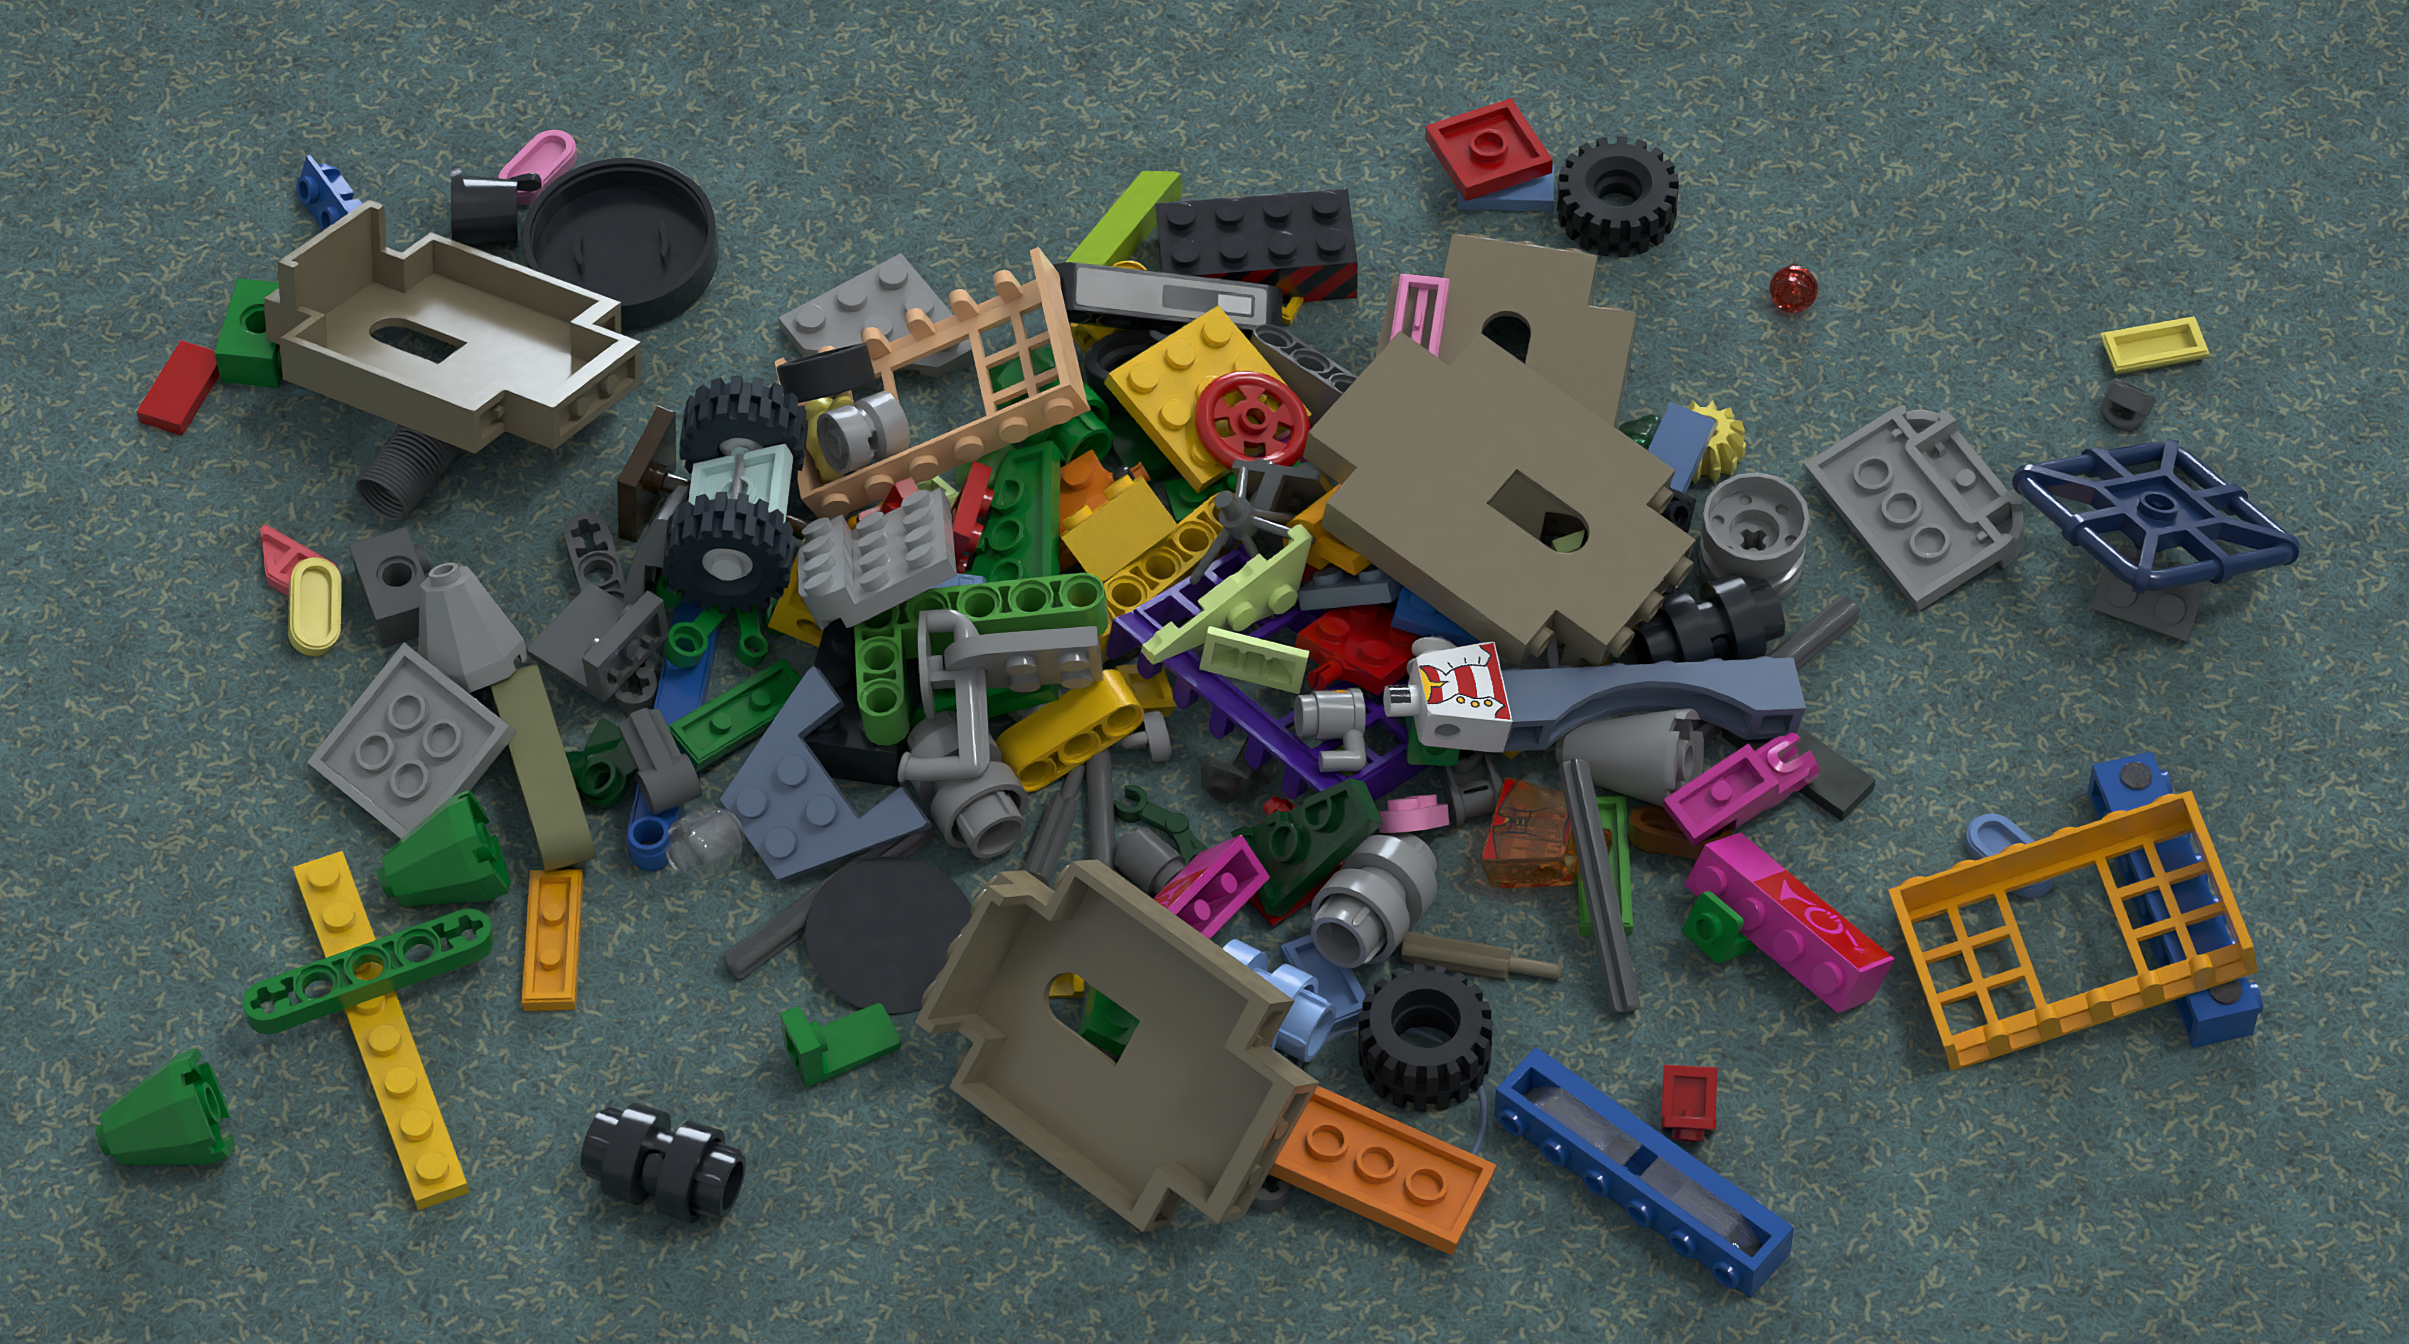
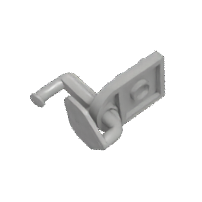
(991, 661)

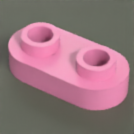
(1414, 814)

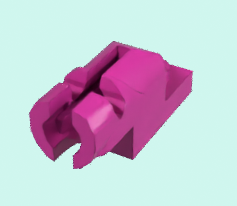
(1741, 787)

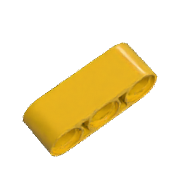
(1070, 730)

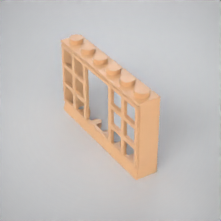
(982, 435)

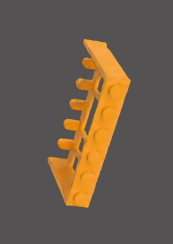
(2051, 857)

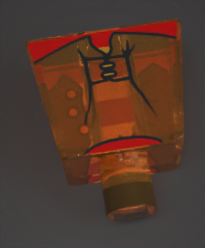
(1531, 838)

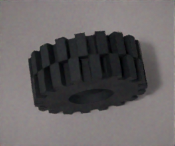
(1617, 170)

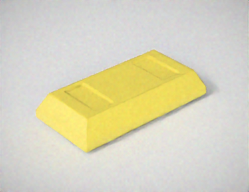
(2155, 345)

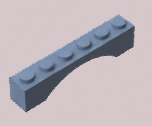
(1743, 696)

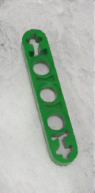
(349, 989)

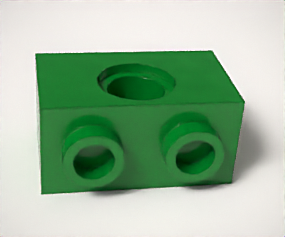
(242, 348)

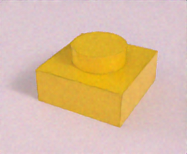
(1151, 693)

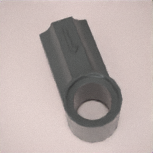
(663, 773)

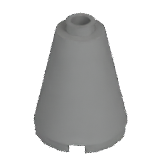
(1639, 753)

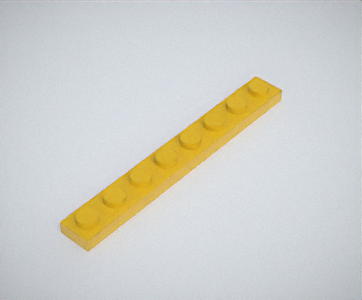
(384, 1039)

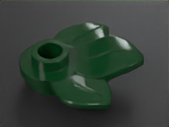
(603, 767)

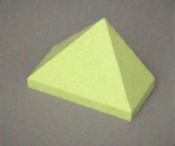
(1254, 660)

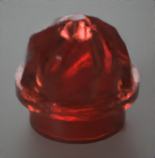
(1793, 288)

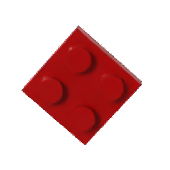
(1488, 149)
(969, 504)

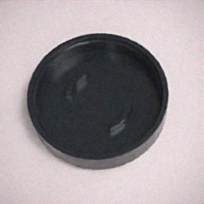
(626, 234)

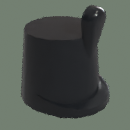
(486, 207)

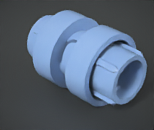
(1310, 1015)

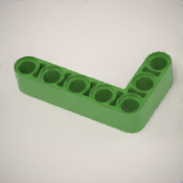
(991, 607)

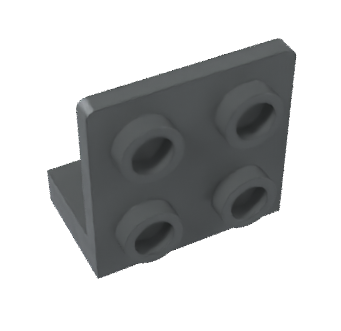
(600, 642)

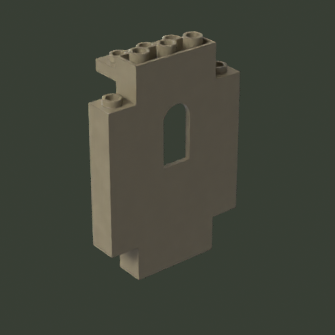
(1570, 343)
(530, 353)
(1436, 443)
(1198, 1089)

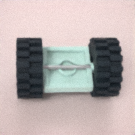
(732, 532)

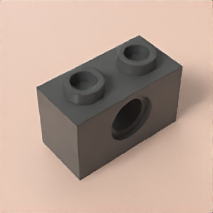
(390, 580)

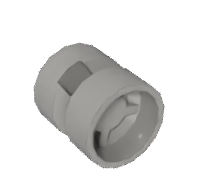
(863, 432)

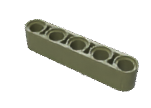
(542, 770)

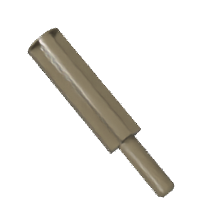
(1471, 957)

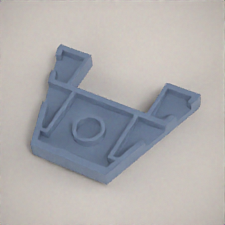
(794, 806)

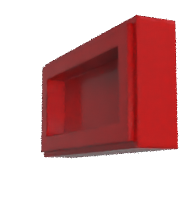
(180, 388)

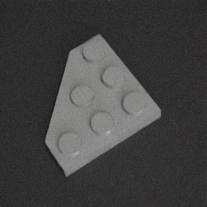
(873, 300)

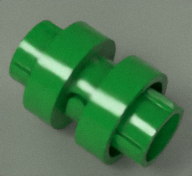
(1073, 437)

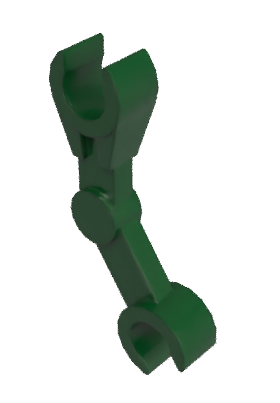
(1174, 824)

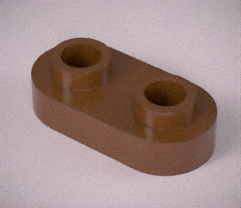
(1657, 833)

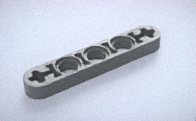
(607, 558)

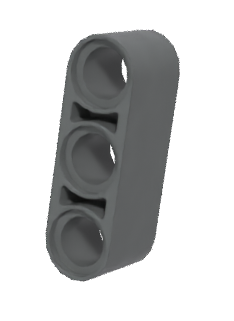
(1304, 370)

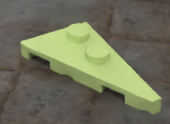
(1240, 599)

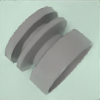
(1755, 530)

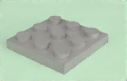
(410, 743)

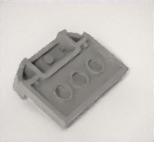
(1921, 501)
(878, 562)

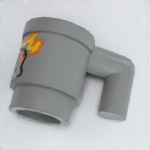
(1334, 716)

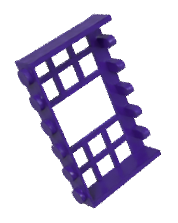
(1234, 708)

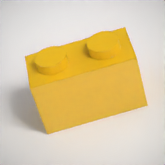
(1117, 528)

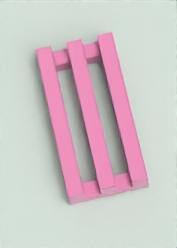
(1424, 284)

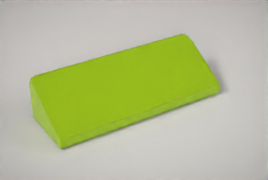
(1129, 219)

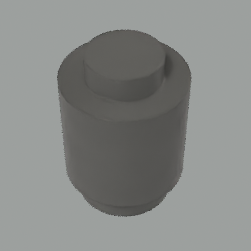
(1147, 860)

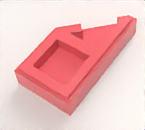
(281, 557)

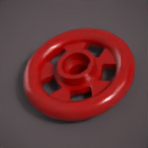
(1250, 386)

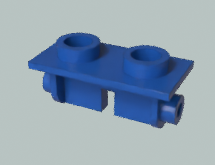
(325, 192)

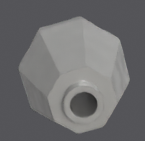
(466, 629)

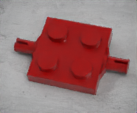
(1357, 648)

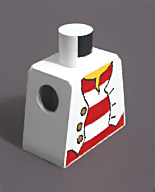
(1455, 699)

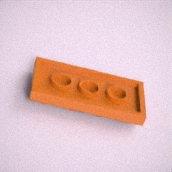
(1384, 1170)

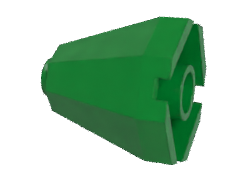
(447, 858)
(168, 1117)

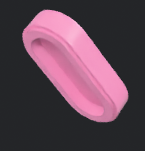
(547, 154)

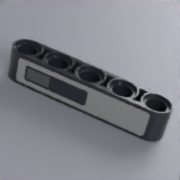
(1161, 300)

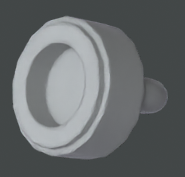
(1153, 737)

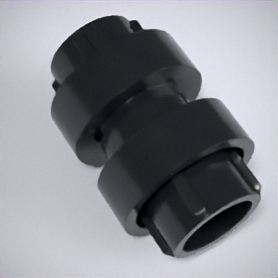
(1725, 624)
(685, 1169)

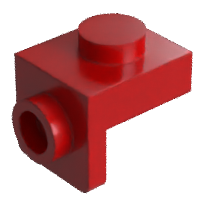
(1689, 1101)

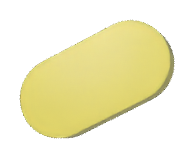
(314, 606)

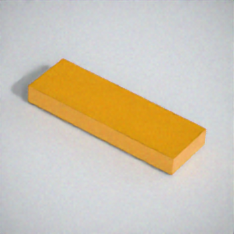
(552, 940)

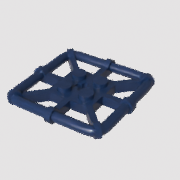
(2156, 514)

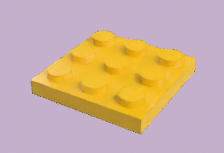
(1167, 379)

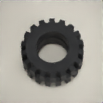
(1425, 1073)

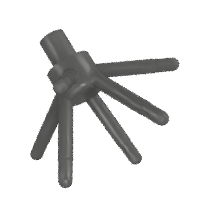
(1240, 522)

